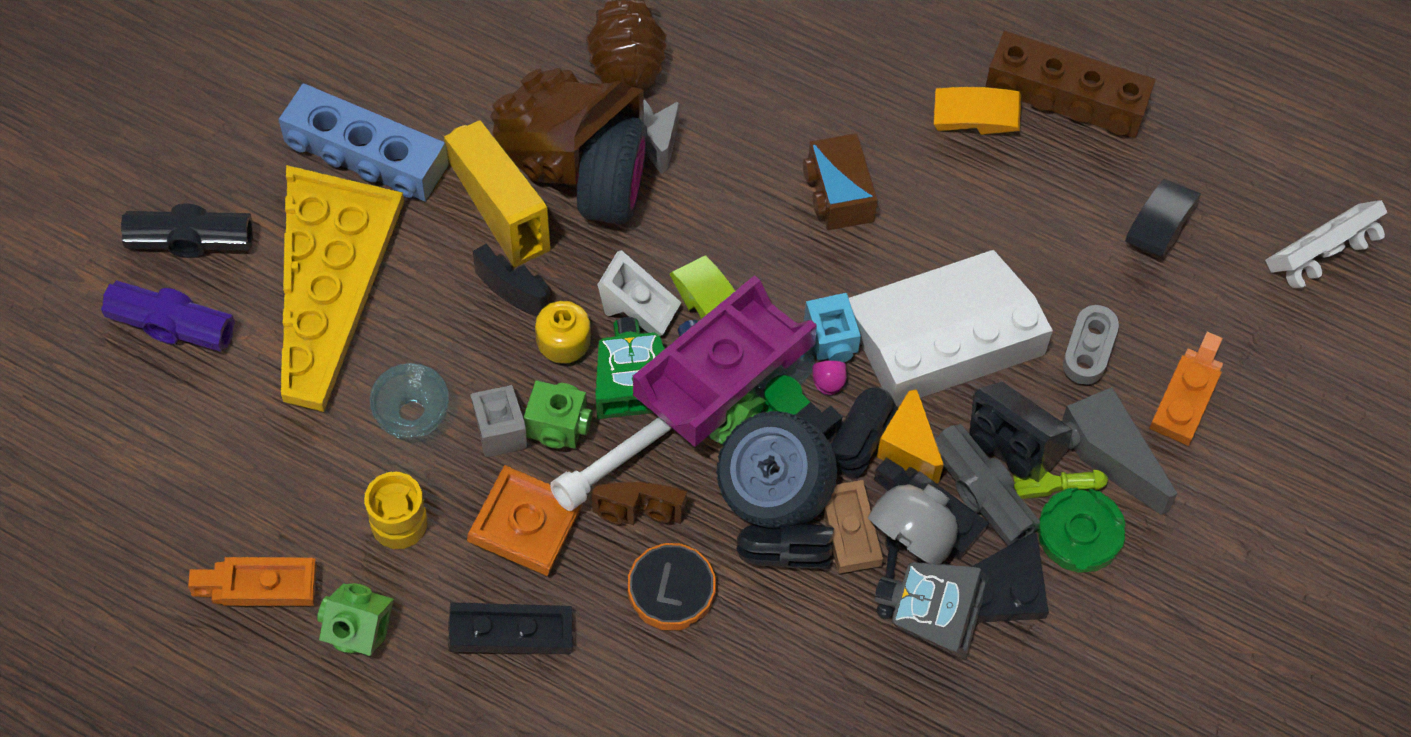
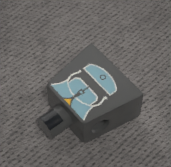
(936, 603)

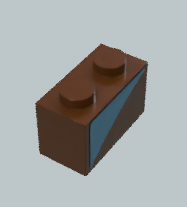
(840, 181)

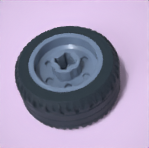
(771, 443)

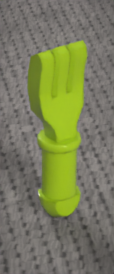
(1050, 483)

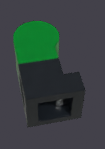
(786, 395)

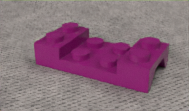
(721, 361)

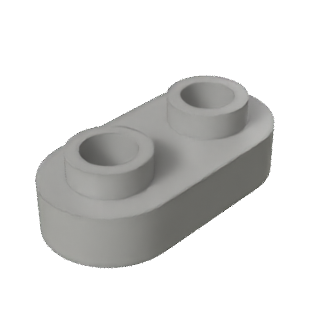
(1090, 347)

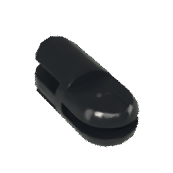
(862, 430)
(787, 547)

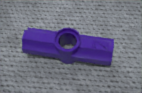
(168, 315)

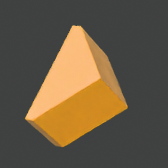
(910, 439)

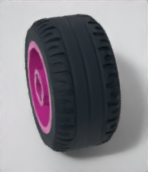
(612, 170)

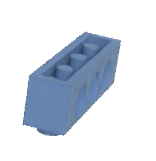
(350, 125)

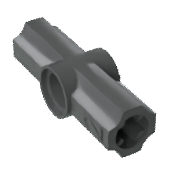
(985, 485)

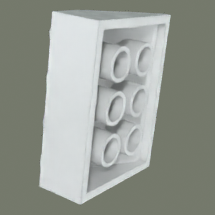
(949, 326)

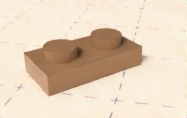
(854, 534)

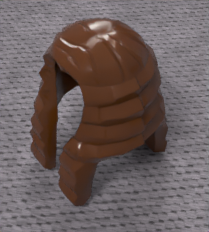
(626, 44)

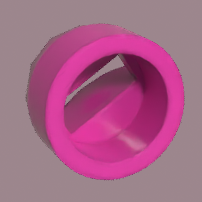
(829, 376)

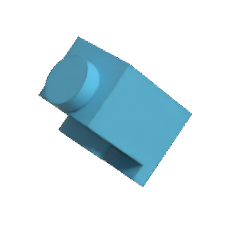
(836, 327)

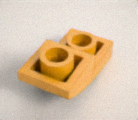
(977, 107)

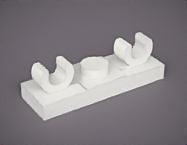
(1328, 241)

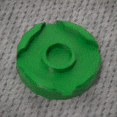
(1081, 530)

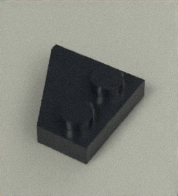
(1014, 583)

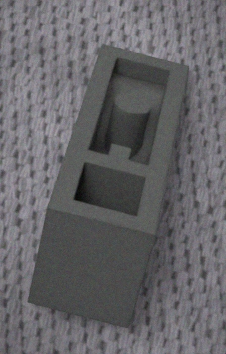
(1112, 444)

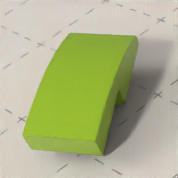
(701, 285)

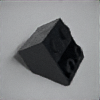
(1017, 431)

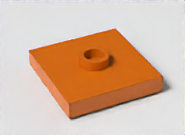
(523, 521)

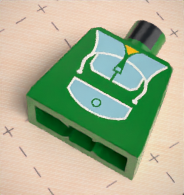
(617, 363)

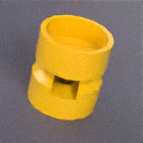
(396, 510)

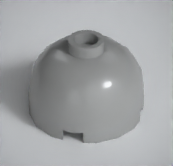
(917, 520)

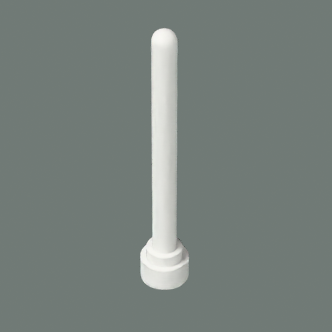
(573, 487)

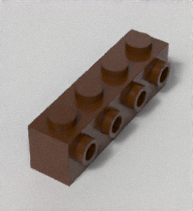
(1071, 84)

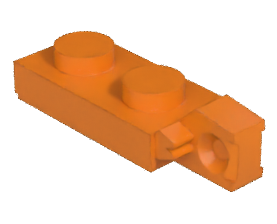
(1189, 392)
(257, 581)

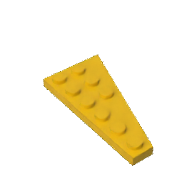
(330, 263)

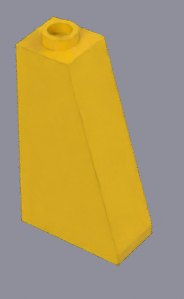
(499, 192)

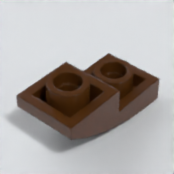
(624, 500)

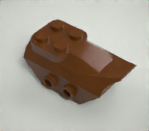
(553, 117)

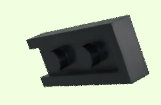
(510, 628)

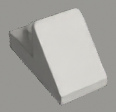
(633, 291)

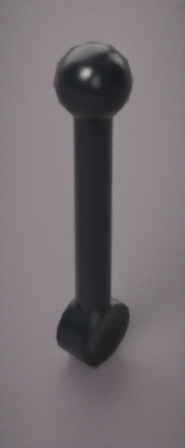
(893, 547)

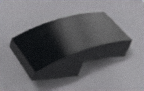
(1162, 217)
(514, 286)

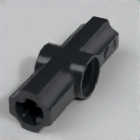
(187, 230)

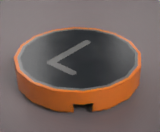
(671, 586)

